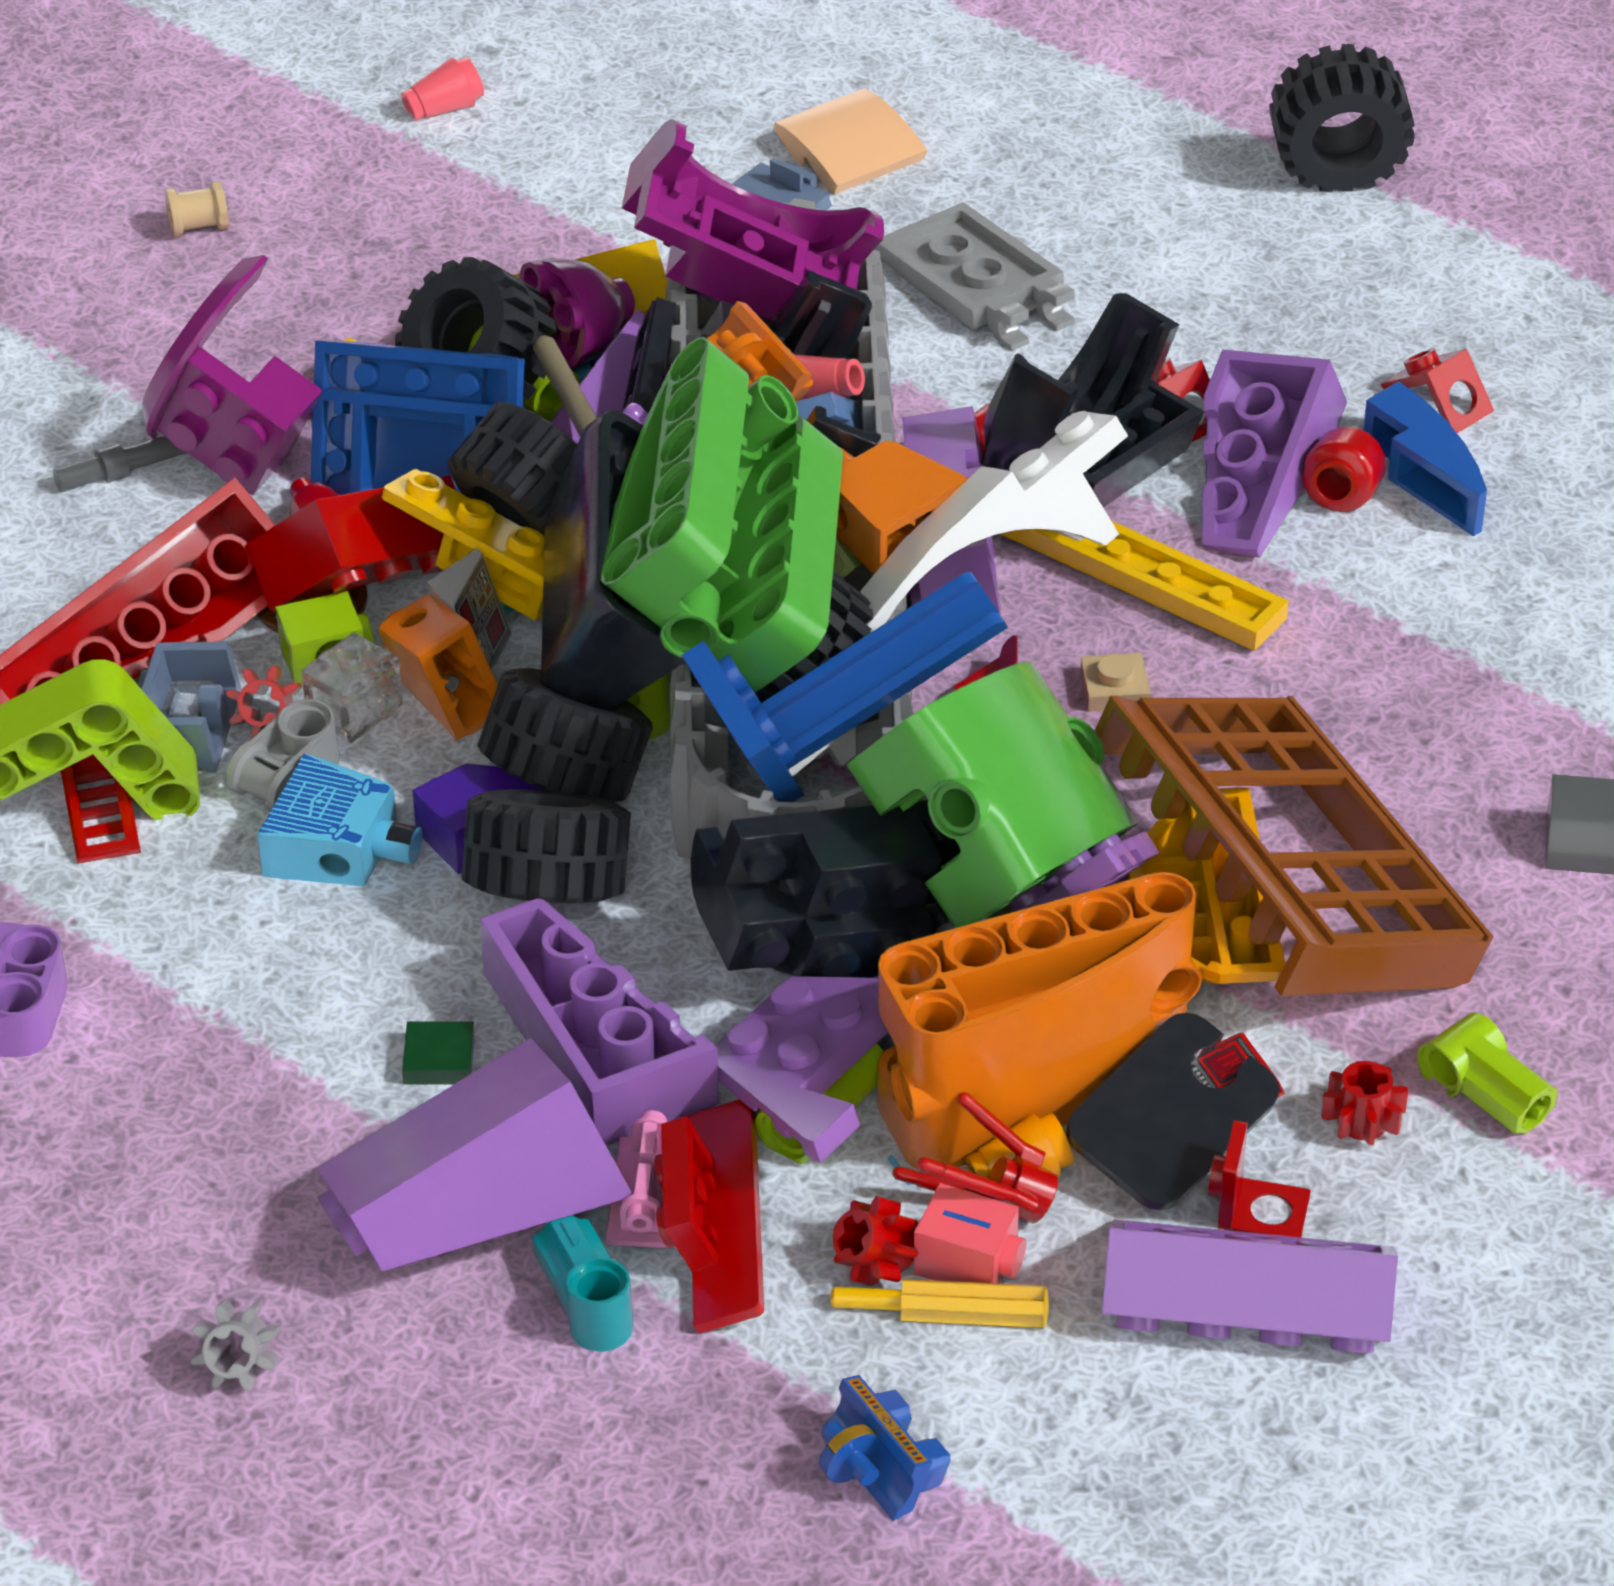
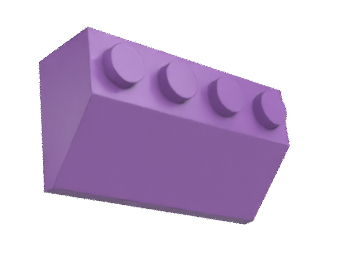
(1250, 1282)

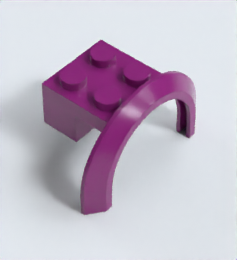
(215, 412)

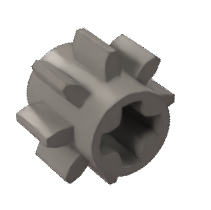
(217, 1345)

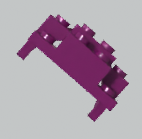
(734, 240)

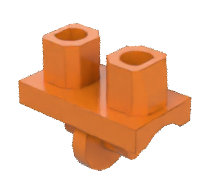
(760, 351)

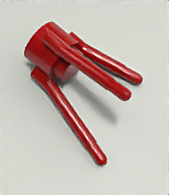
(1010, 1181)

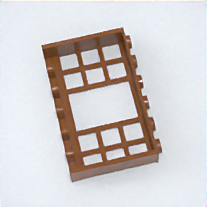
(1445, 934)

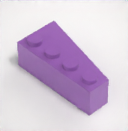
(594, 1021)

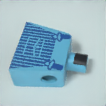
(333, 826)

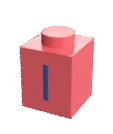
(968, 1238)

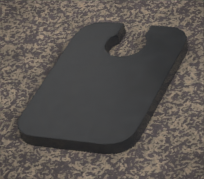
(1160, 1126)

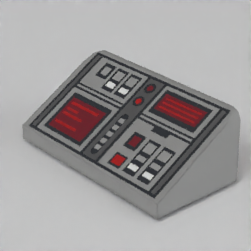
(471, 594)

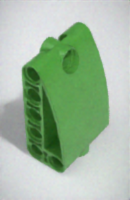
(728, 518)
(1025, 769)

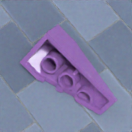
(1260, 427)

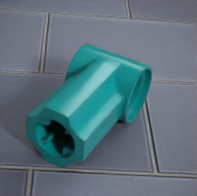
(586, 1282)

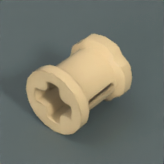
(196, 209)

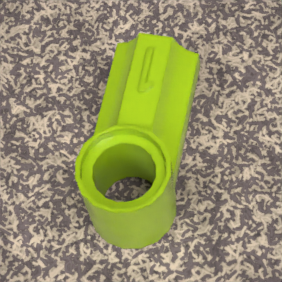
(1476, 1061)

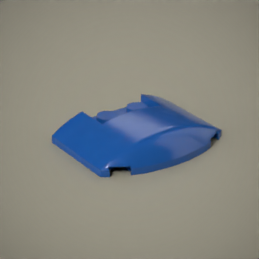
(400, 409)

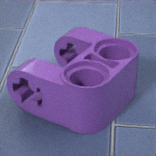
(30, 987)

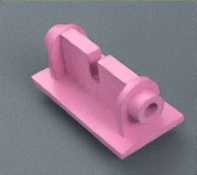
(634, 1217)

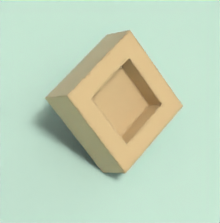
(1113, 676)

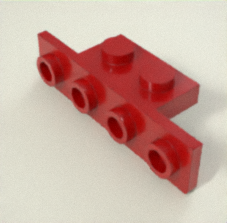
(714, 1210)

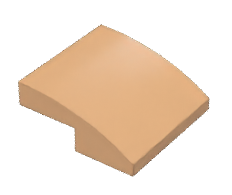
(850, 140)

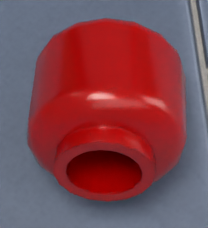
(1343, 469)

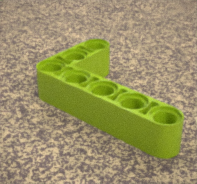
(105, 715)

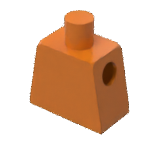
(887, 497)
(439, 644)

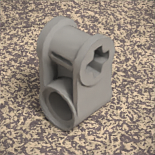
(299, 729)

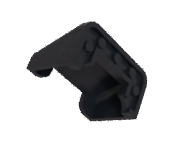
(592, 638)

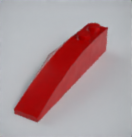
(177, 588)

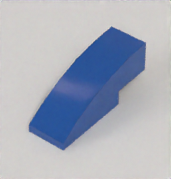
(1427, 456)

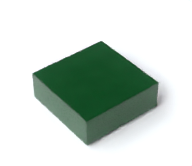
(437, 1052)

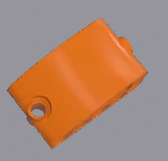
(1028, 1009)

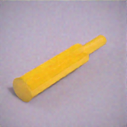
(953, 1302)

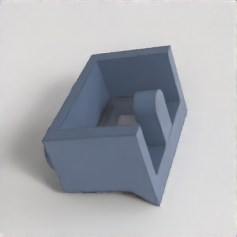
(190, 689)

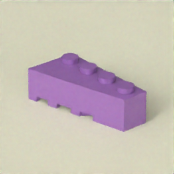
(954, 442)

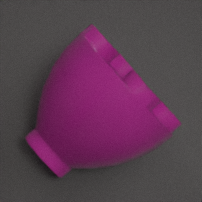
(583, 303)

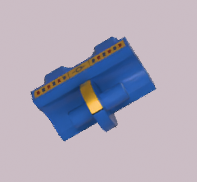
(872, 1444)

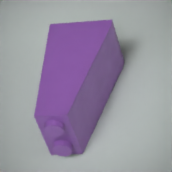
(472, 1165)

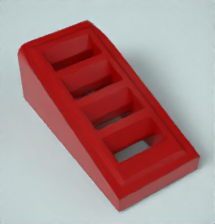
(89, 771)

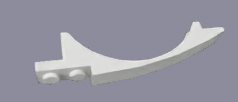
(1037, 493)

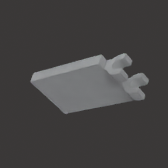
(978, 273)

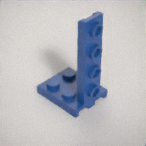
(848, 685)

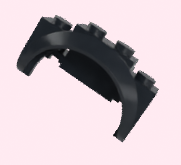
(851, 883)

